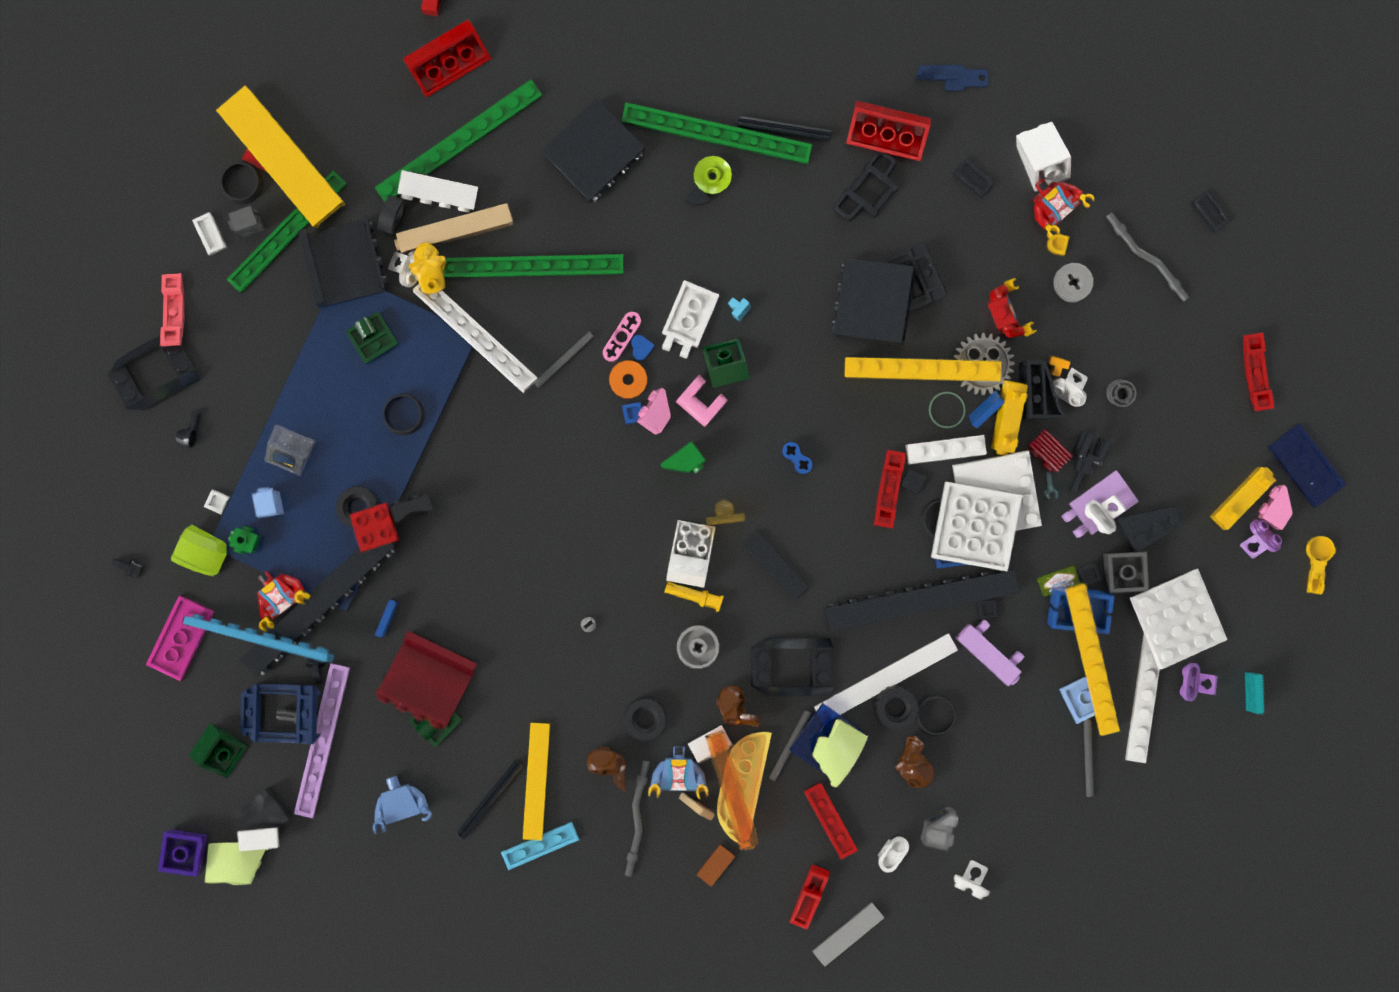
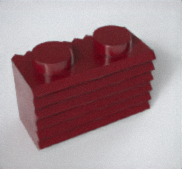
(1049, 451)

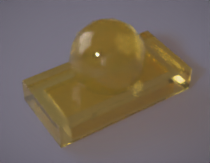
(724, 512)

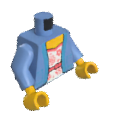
(678, 774)

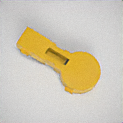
(1323, 549)

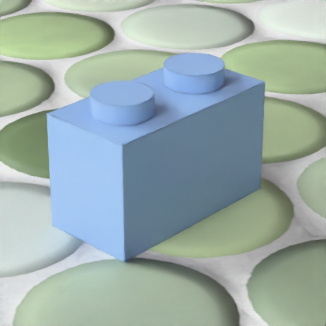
(267, 502)

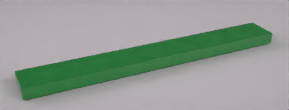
(276, 242)

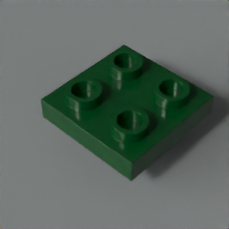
(371, 337)
(434, 735)

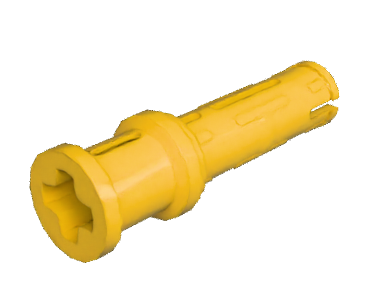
(703, 598)

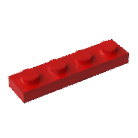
(830, 820)

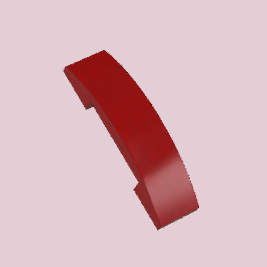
(1256, 372)
(889, 489)

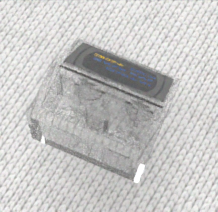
(288, 450)
(938, 829)

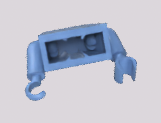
(398, 804)

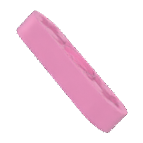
(613, 338)

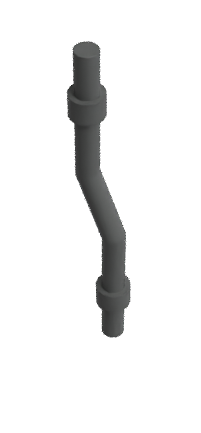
(1174, 284)
(633, 855)

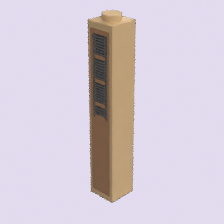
(455, 228)

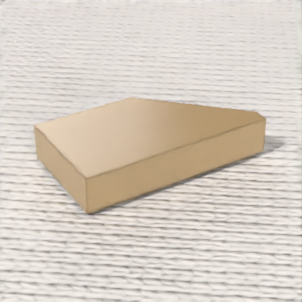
(697, 806)

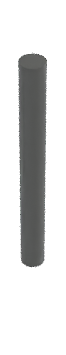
(564, 359)
(786, 752)
(1088, 758)

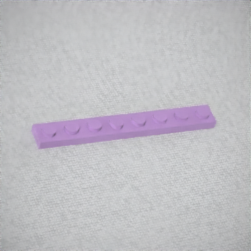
(320, 750)

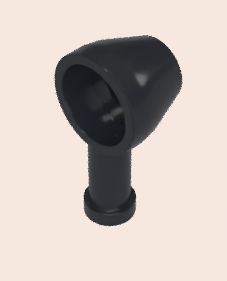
(188, 436)

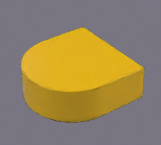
(1058, 244)

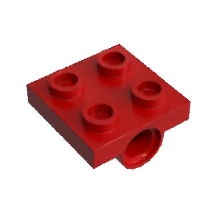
(374, 527)

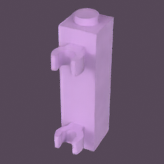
(989, 655)

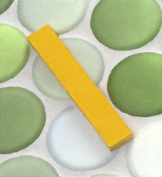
(536, 781)

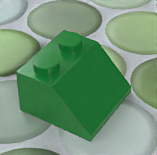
(685, 460)

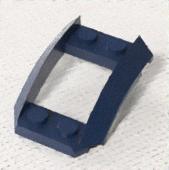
(305, 720)

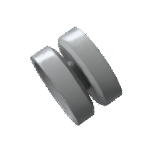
(708, 651)

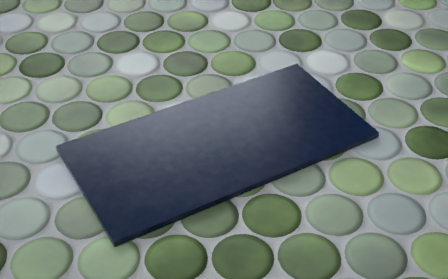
(341, 407)

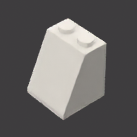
(1044, 154)

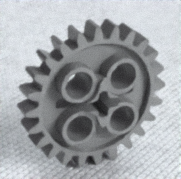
(982, 346)

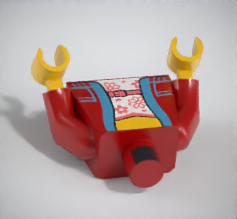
(1055, 203)
(1004, 314)
(278, 596)

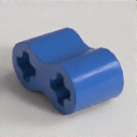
(797, 457)

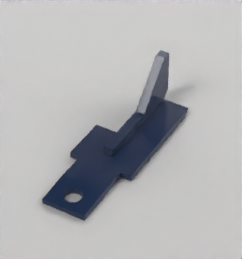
(954, 75)

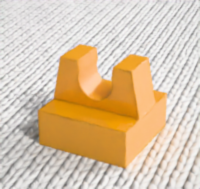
(1057, 365)

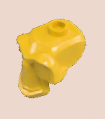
(428, 268)

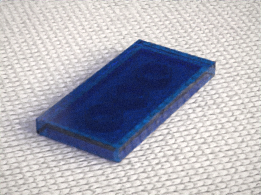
(1306, 465)

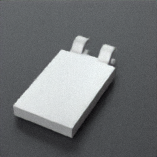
(689, 317)

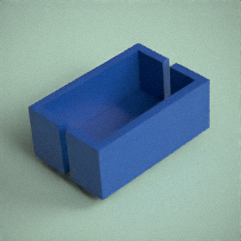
(1060, 616)

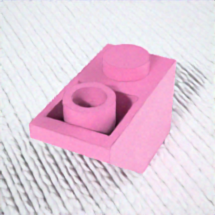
(656, 413)
(1277, 509)

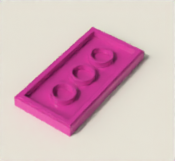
(178, 640)

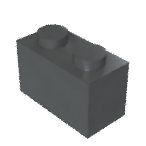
(246, 221)

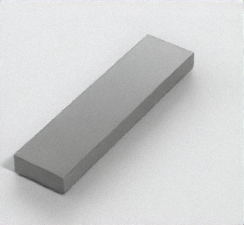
(848, 934)

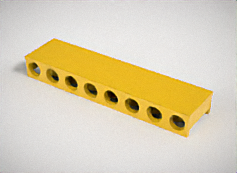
(280, 156)

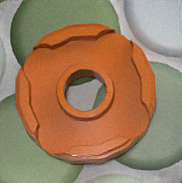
(622, 369)

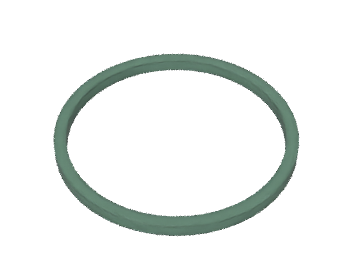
(935, 422)

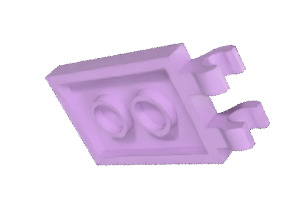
(1104, 489)

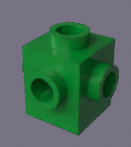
(250, 542)

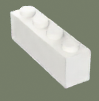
(437, 190)
(945, 449)

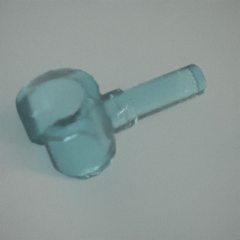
(1050, 487)

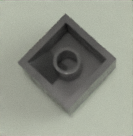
(1126, 572)

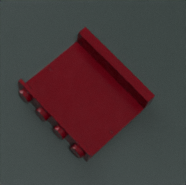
(426, 680)

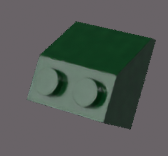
(725, 362)
(217, 751)

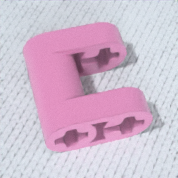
(695, 407)

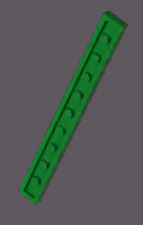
(716, 133)
(464, 137)
(534, 266)

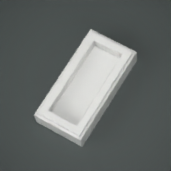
(209, 233)
(258, 839)

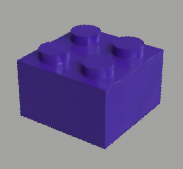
(182, 852)

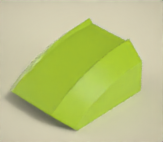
(199, 551)

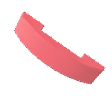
(173, 310)

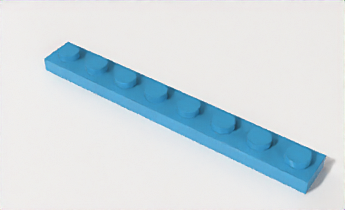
(265, 639)

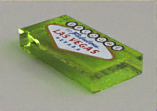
(1062, 578)

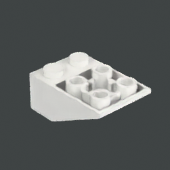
(690, 553)

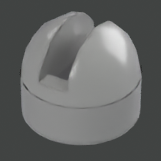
(590, 628)

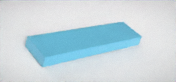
(533, 849)

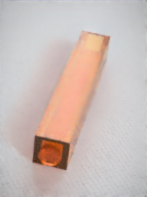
(732, 790)

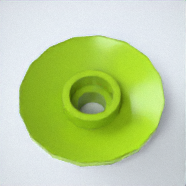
(712, 165)

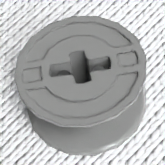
(1076, 272)

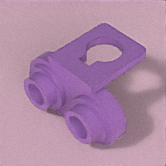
(1264, 537)
(1193, 680)

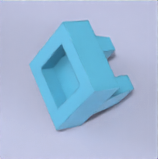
(740, 309)

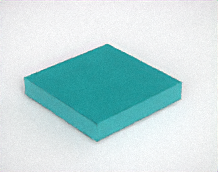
(1254, 692)

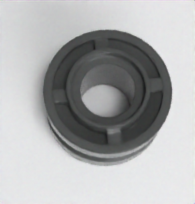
(1127, 399)

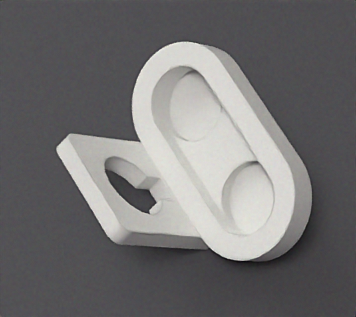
(406, 277)
(1070, 390)
(1102, 516)
(892, 853)
(965, 882)

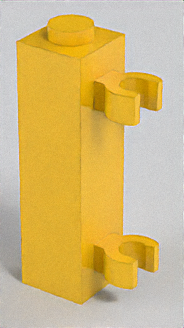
(1009, 417)
(1243, 497)

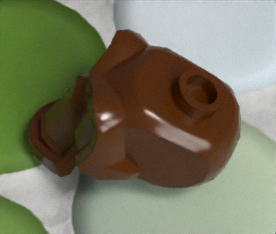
(732, 707)
(608, 762)
(915, 766)

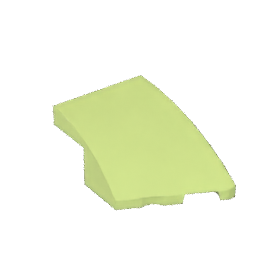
(839, 751)
(230, 865)

